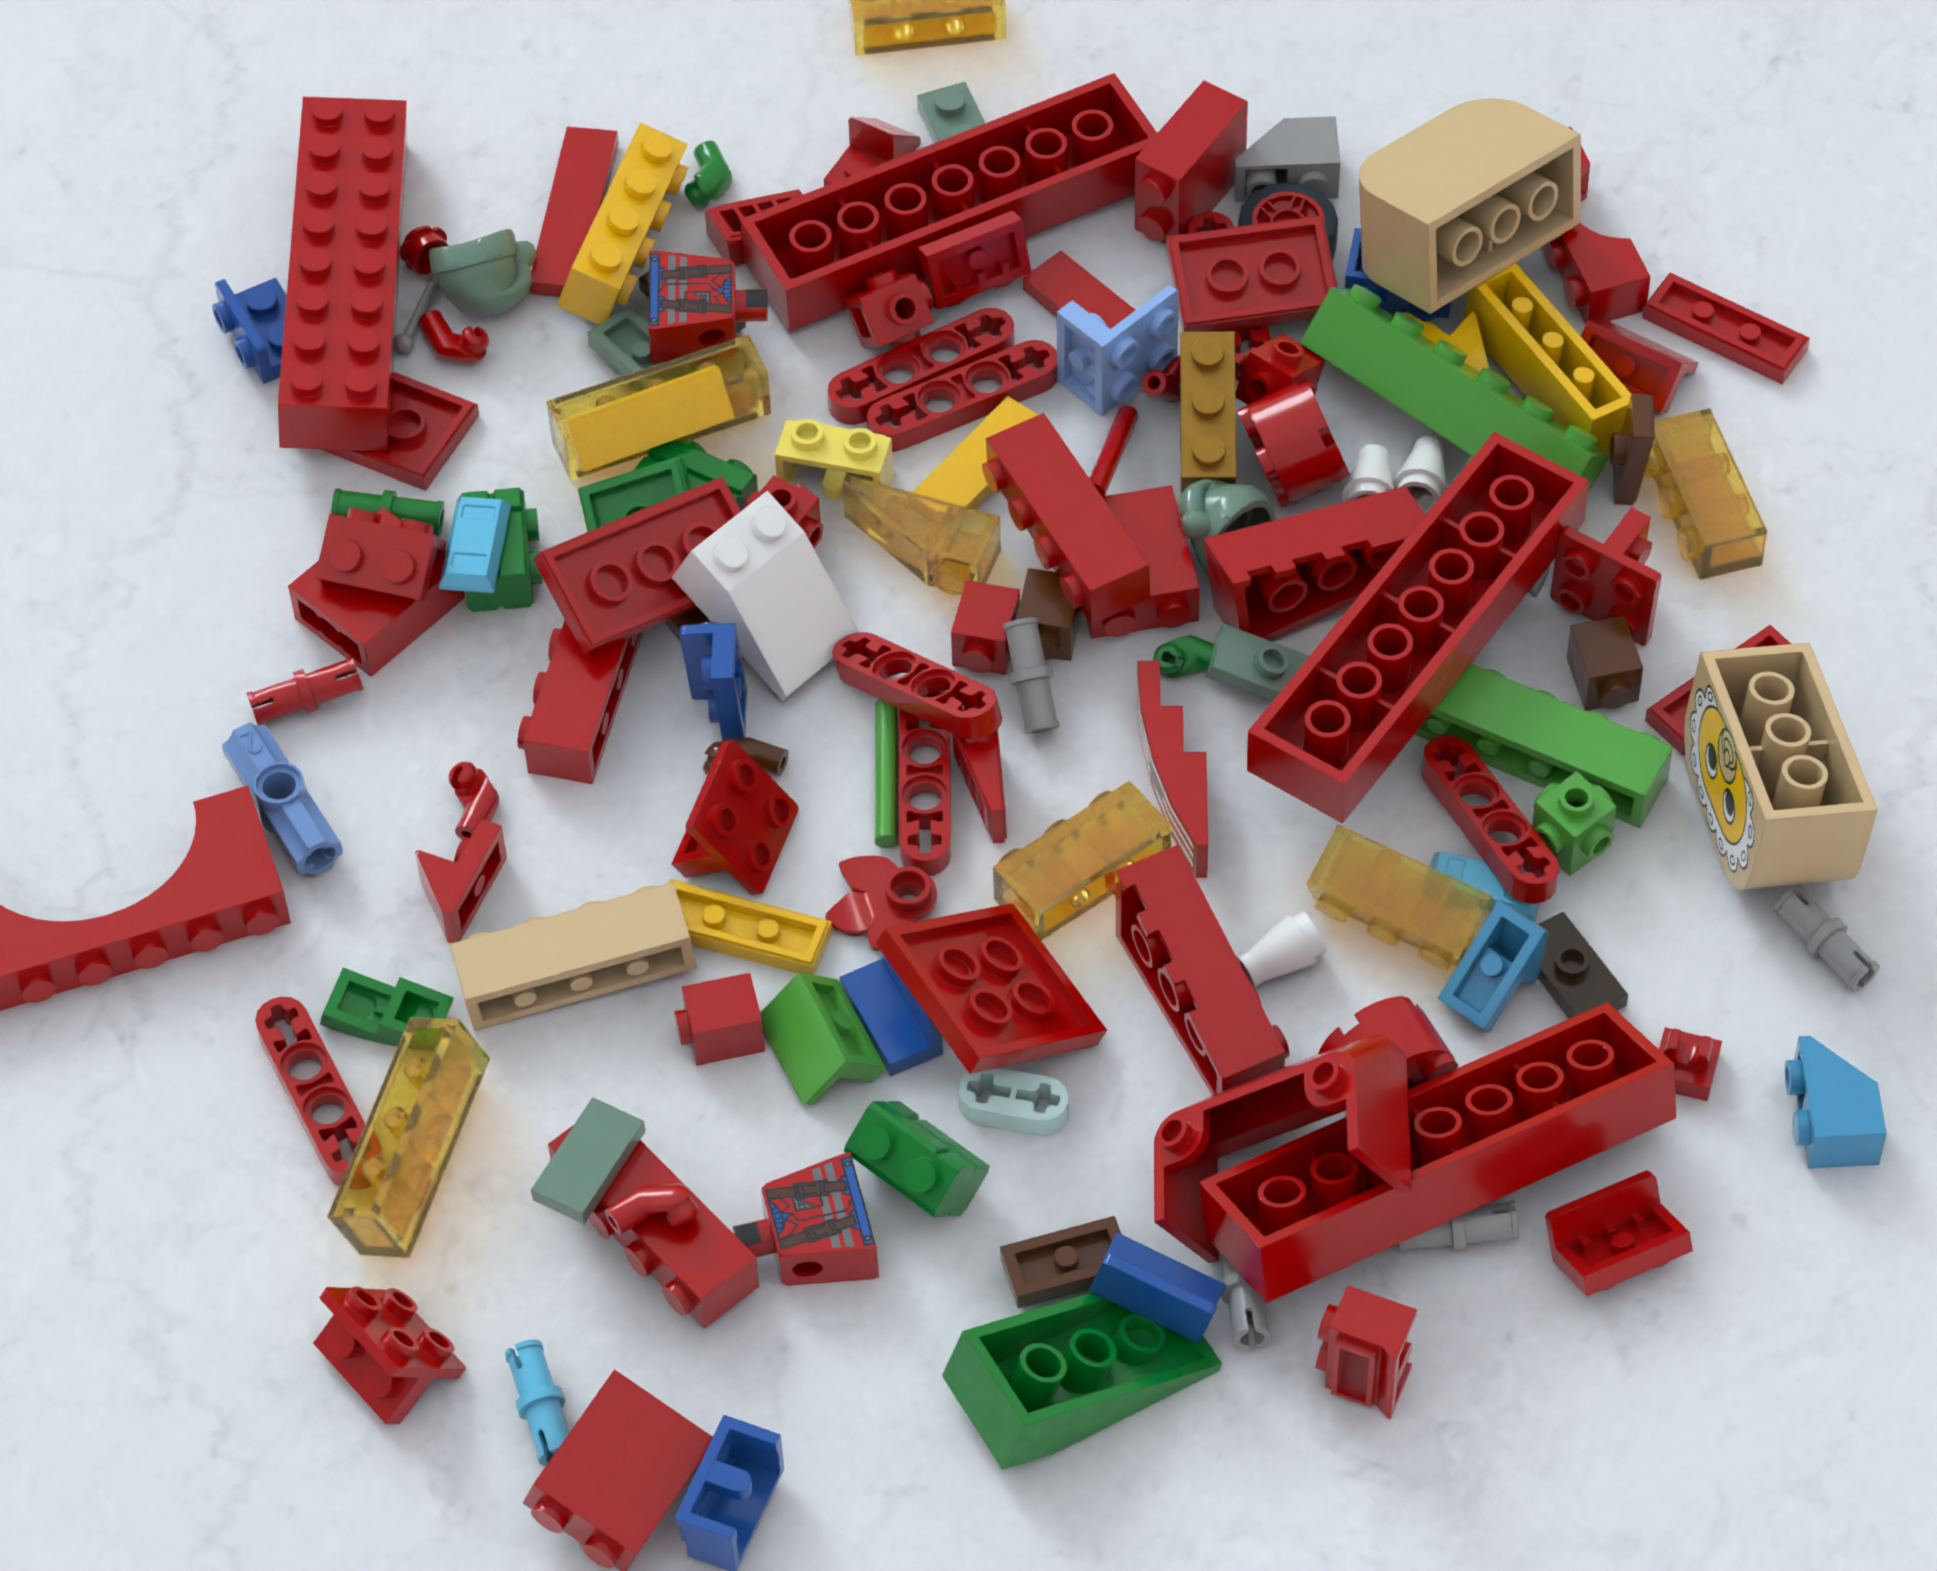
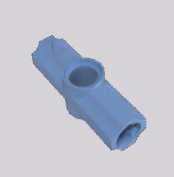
(295, 818)

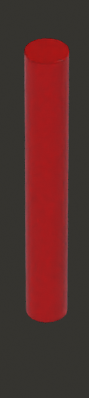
(1113, 448)

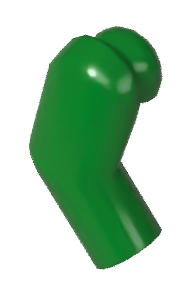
(712, 178)
(1183, 656)

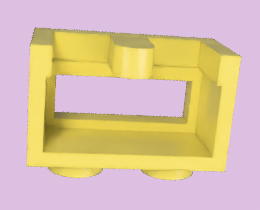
(836, 450)

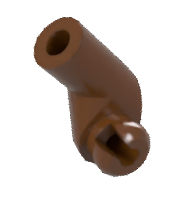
(767, 756)

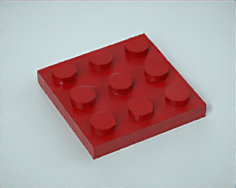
(991, 987)

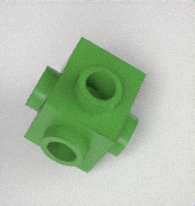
(1574, 821)

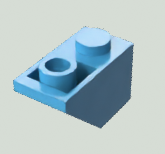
(1838, 1108)

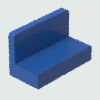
(892, 1017)
(1157, 1287)

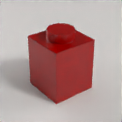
(978, 630)
(721, 1019)

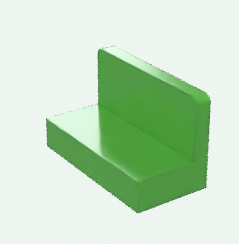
(818, 1036)

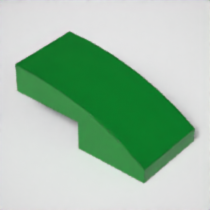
(378, 1010)

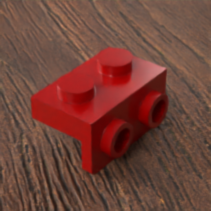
(379, 556)
(1615, 1234)

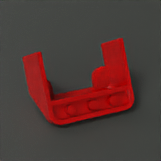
(1358, 1077)

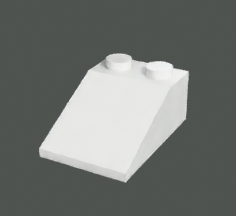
(775, 591)

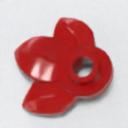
(877, 897)

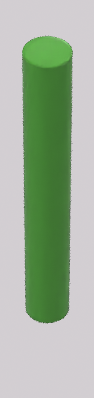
(885, 774)

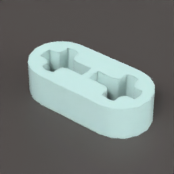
(1014, 1101)

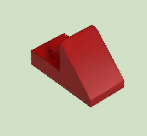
(871, 145)
(460, 886)

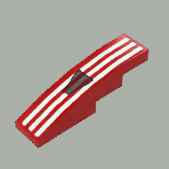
(1175, 775)

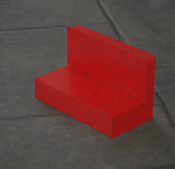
(1639, 362)

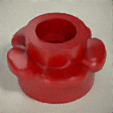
(417, 246)

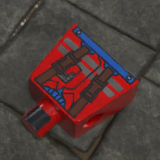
(696, 304)
(815, 1226)

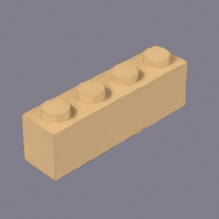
(573, 955)

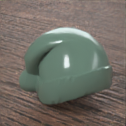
(485, 273)
(1218, 508)

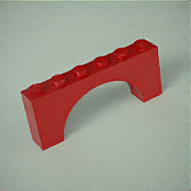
(214, 897)

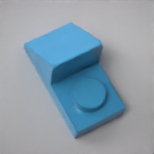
(1498, 960)

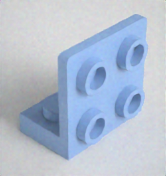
(1109, 364)

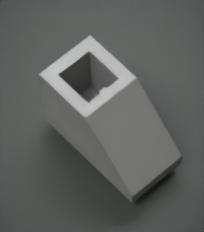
(1291, 152)

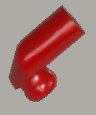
(463, 347)
(1165, 383)
(475, 794)
(650, 1200)

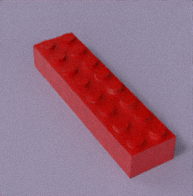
(1037, 161)
(343, 275)
(1416, 627)
(1471, 1142)

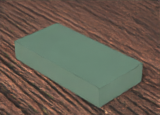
(588, 1160)

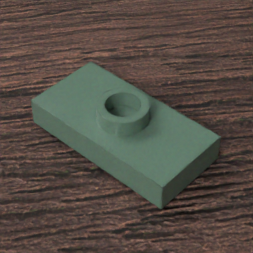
(1252, 663)

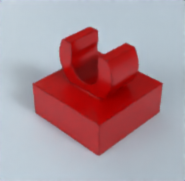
(1693, 1059)

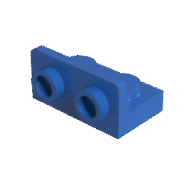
(256, 322)
(717, 674)

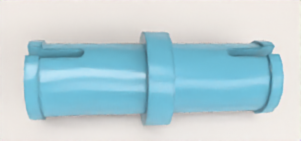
(539, 1399)

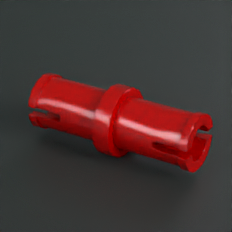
(305, 691)

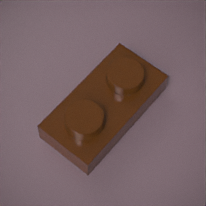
(1057, 1261)

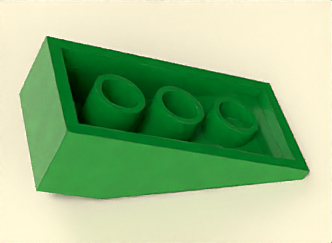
(1066, 1374)

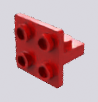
(1610, 576)
(736, 822)
(384, 1348)

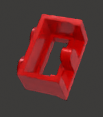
(1366, 1349)

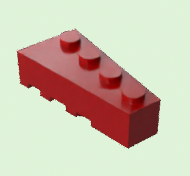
(1306, 563)
(1194, 972)

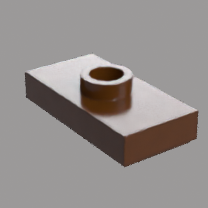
(1632, 448)

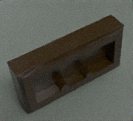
(1575, 972)

